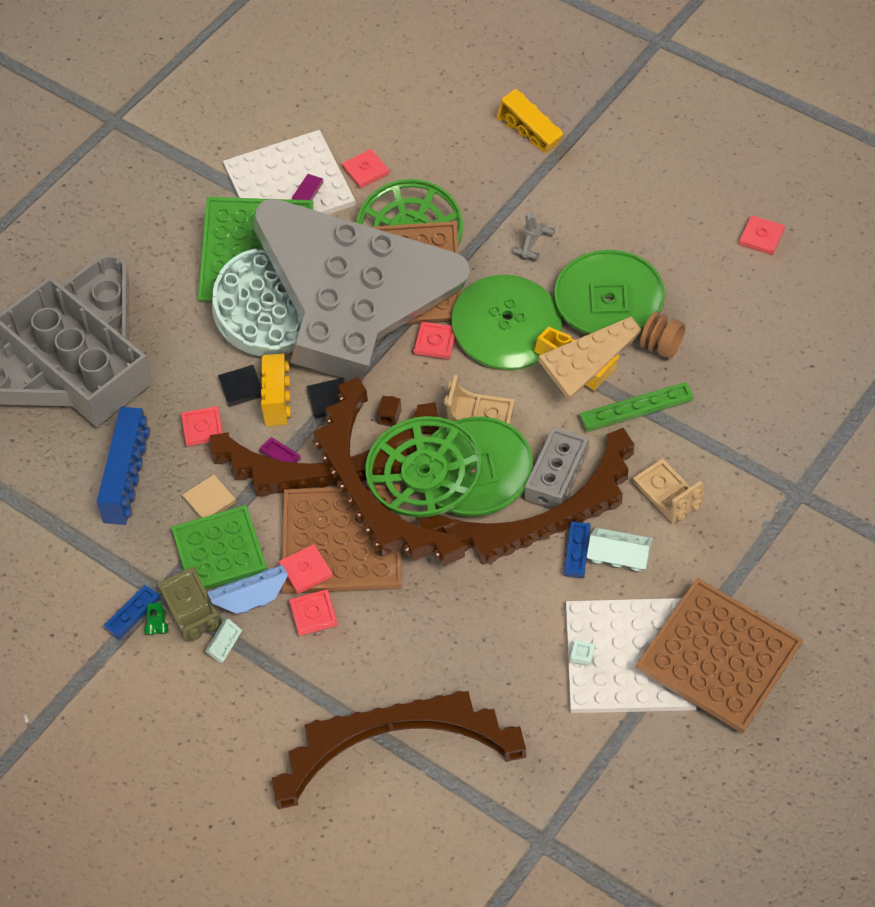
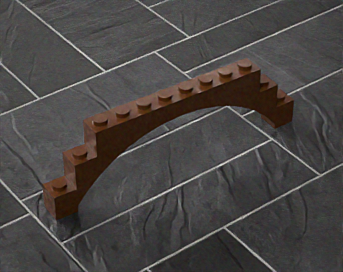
(274, 476)
(595, 497)
(385, 528)
(335, 735)

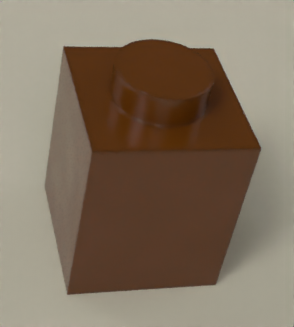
(389, 411)

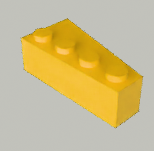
(529, 121)
(552, 339)
(274, 390)

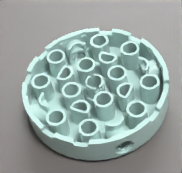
(254, 306)

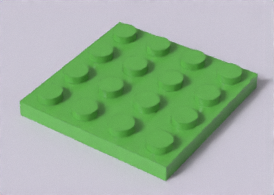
(220, 547)

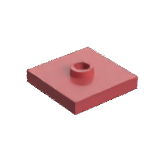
(365, 168)
(762, 235)
(434, 340)
(201, 424)
(306, 569)
(313, 612)

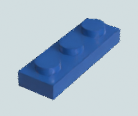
(577, 549)
(131, 612)

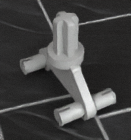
(533, 231)

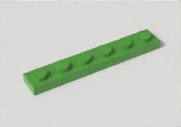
(636, 406)

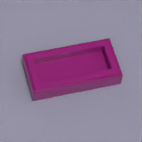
(308, 188)
(278, 451)

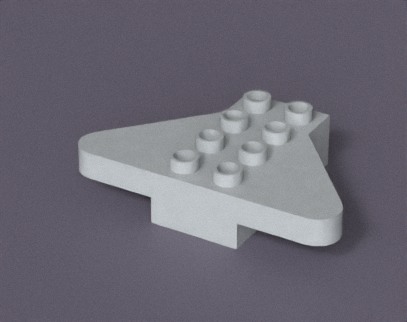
(351, 282)
(73, 344)

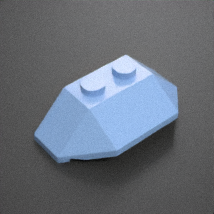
(250, 591)

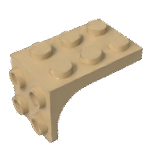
(465, 404)
(669, 491)

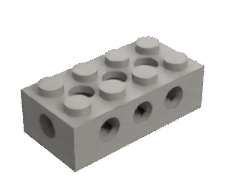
(556, 468)

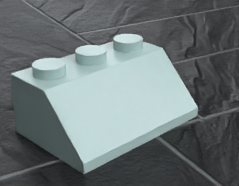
(619, 548)

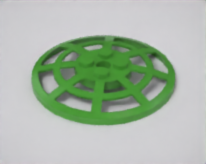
(411, 216)
(420, 460)

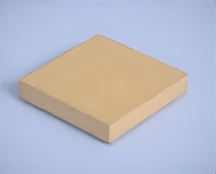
(209, 497)

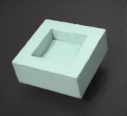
(582, 652)

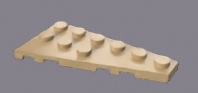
(584, 358)

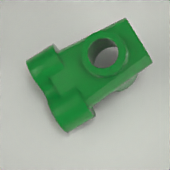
(156, 624)

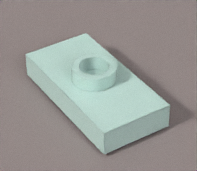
(223, 640)

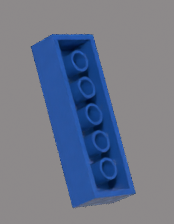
(123, 466)

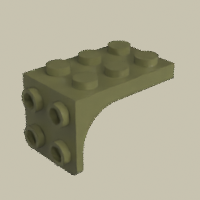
(190, 604)

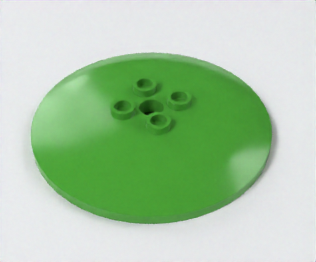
(603, 274)
(498, 341)
(505, 466)

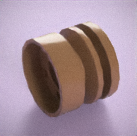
(663, 335)

